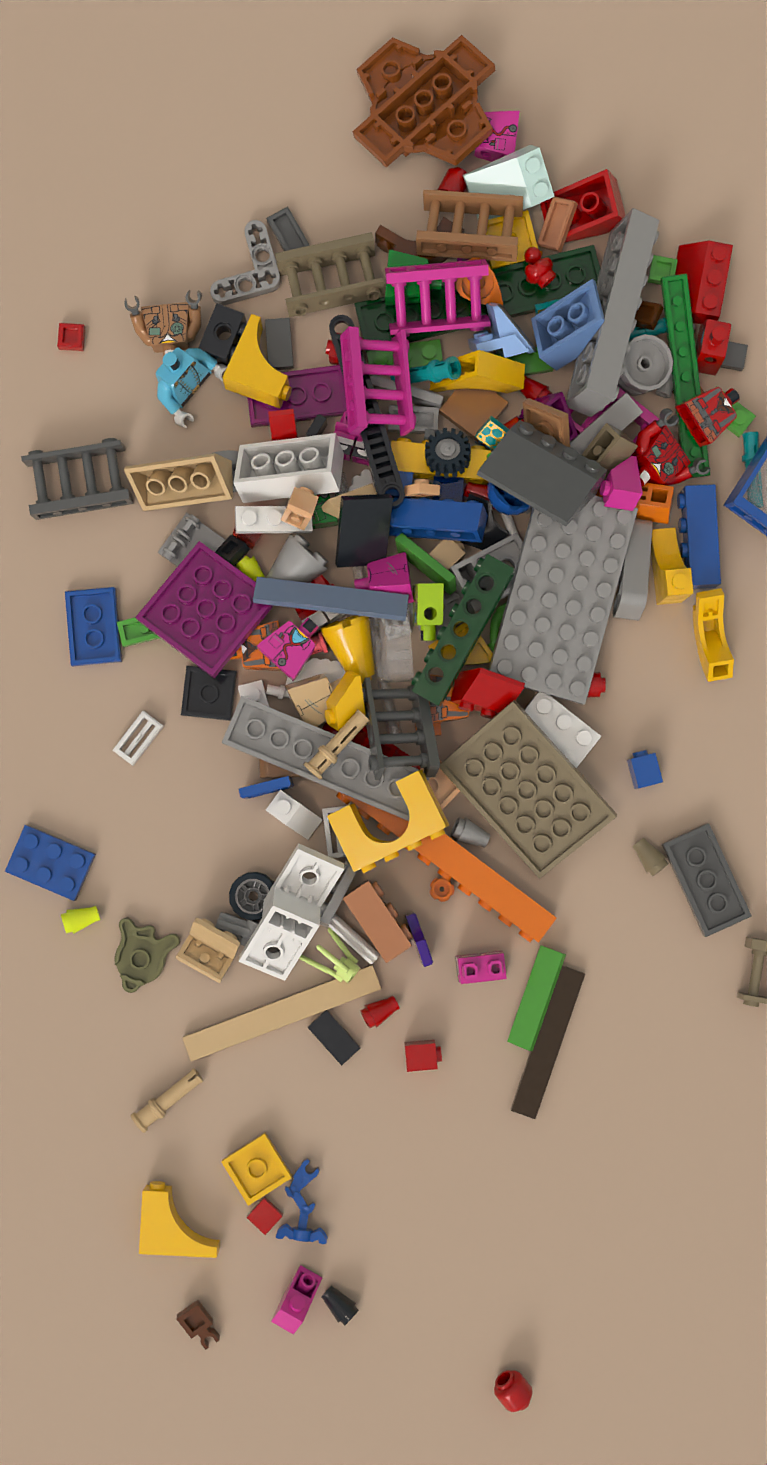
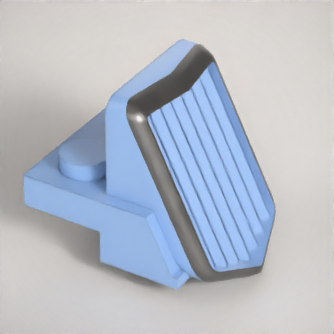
(506, 335)

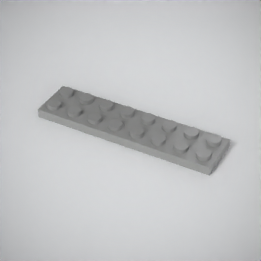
(293, 742)

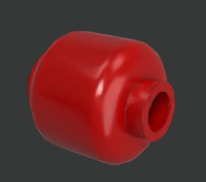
(513, 1390)

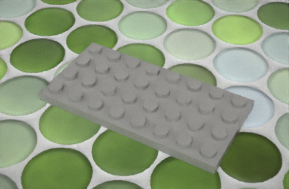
(562, 600)

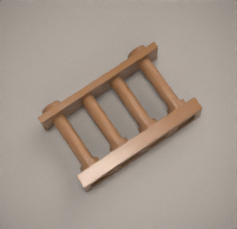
(469, 245)

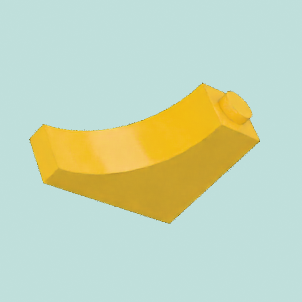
(250, 372)
(485, 372)
(671, 576)
(163, 1229)

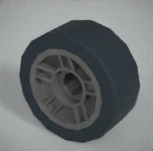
(242, 887)

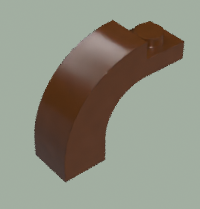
(388, 240)

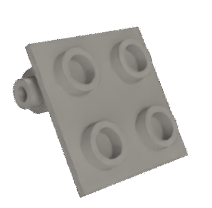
(186, 536)

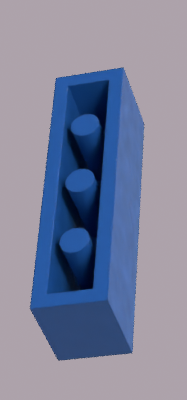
(439, 519)
(700, 534)

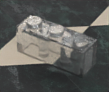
(394, 650)

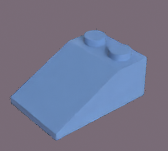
(568, 325)

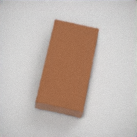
(557, 224)

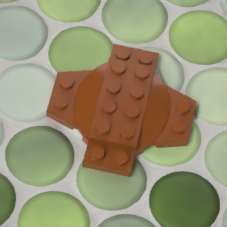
(424, 101)

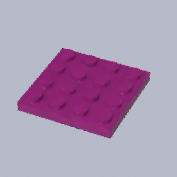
(204, 609)

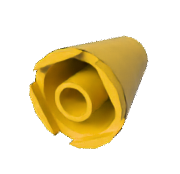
(352, 644)

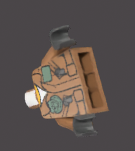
(167, 324)

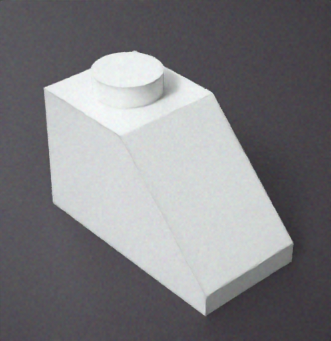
(294, 814)

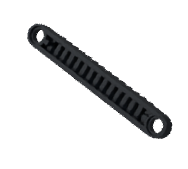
(374, 436)

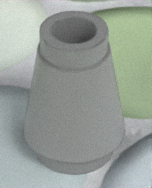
(469, 833)

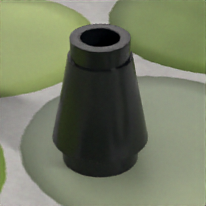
(339, 1305)

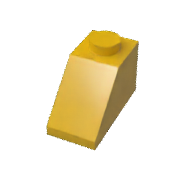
(345, 700)

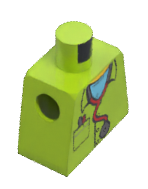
(431, 597)

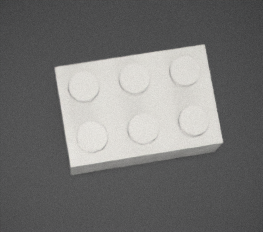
(562, 727)

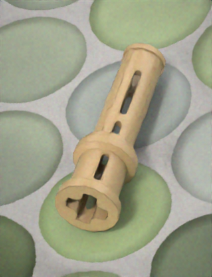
(328, 754)
(157, 1107)

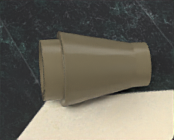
(650, 857)

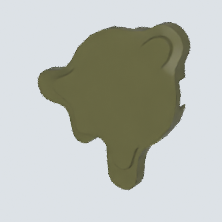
(141, 955)

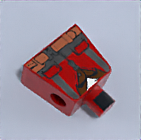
(709, 414)

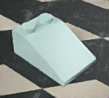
(515, 174)

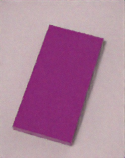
(312, 393)

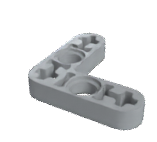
(261, 270)

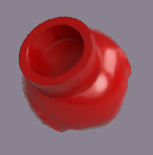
(539, 269)

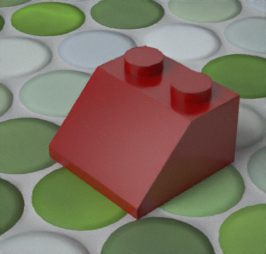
(485, 691)

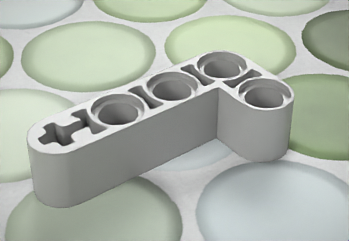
(635, 573)

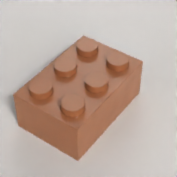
(378, 920)

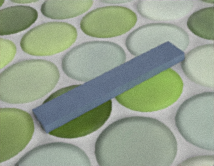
(331, 598)

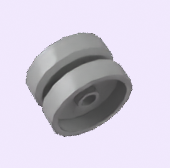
(646, 365)

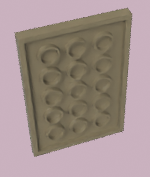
(527, 789)

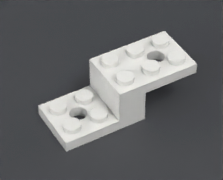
(291, 912)

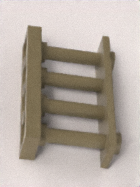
(327, 254)

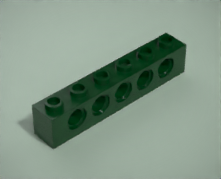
(438, 691)

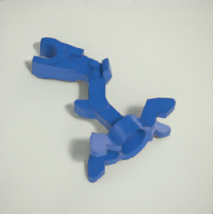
(302, 1233)

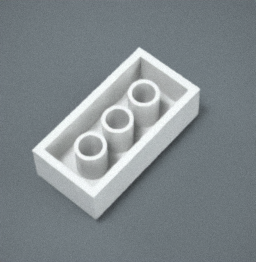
(277, 467)

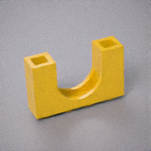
(424, 820)

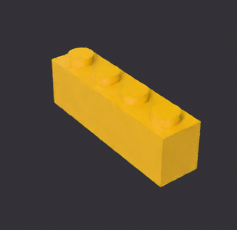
(411, 458)

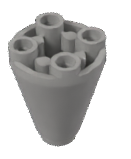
(297, 561)

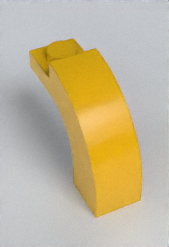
(710, 635)

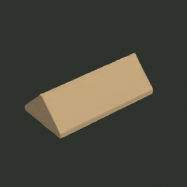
(181, 481)

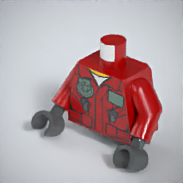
(660, 455)

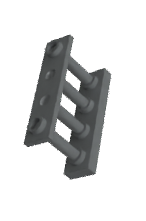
(69, 503)
(423, 735)

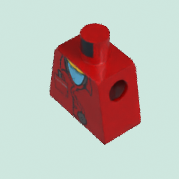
(712, 343)

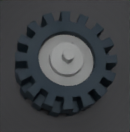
(447, 453)

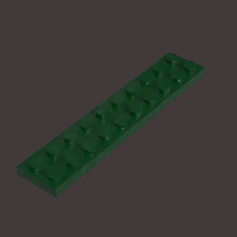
(518, 295)

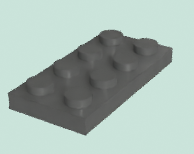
(706, 880)

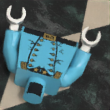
(182, 376)

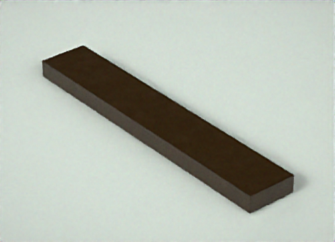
(549, 1040)

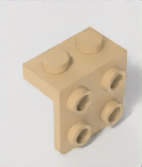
(208, 949)

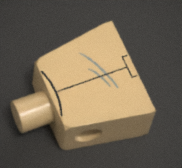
(310, 697)

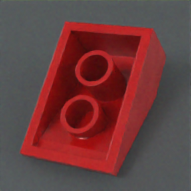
(597, 208)

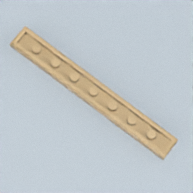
(280, 1013)

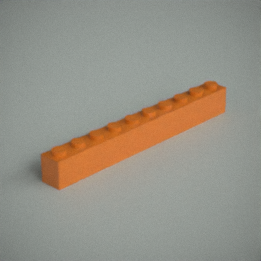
(471, 874)

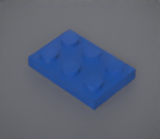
(50, 862)

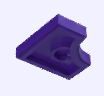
(419, 939)

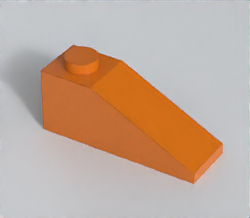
(654, 503)

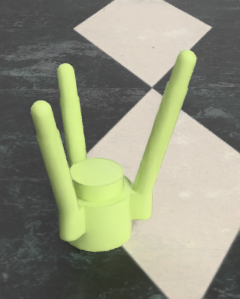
(345, 968)

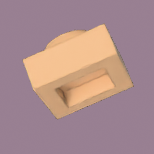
(422, 488)

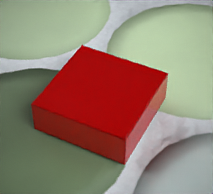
(71, 337)
(264, 1215)

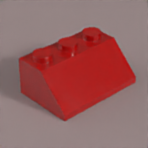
(707, 274)

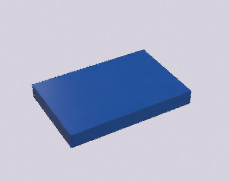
(93, 626)

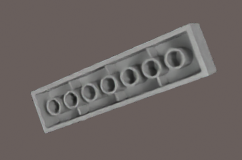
(619, 291)

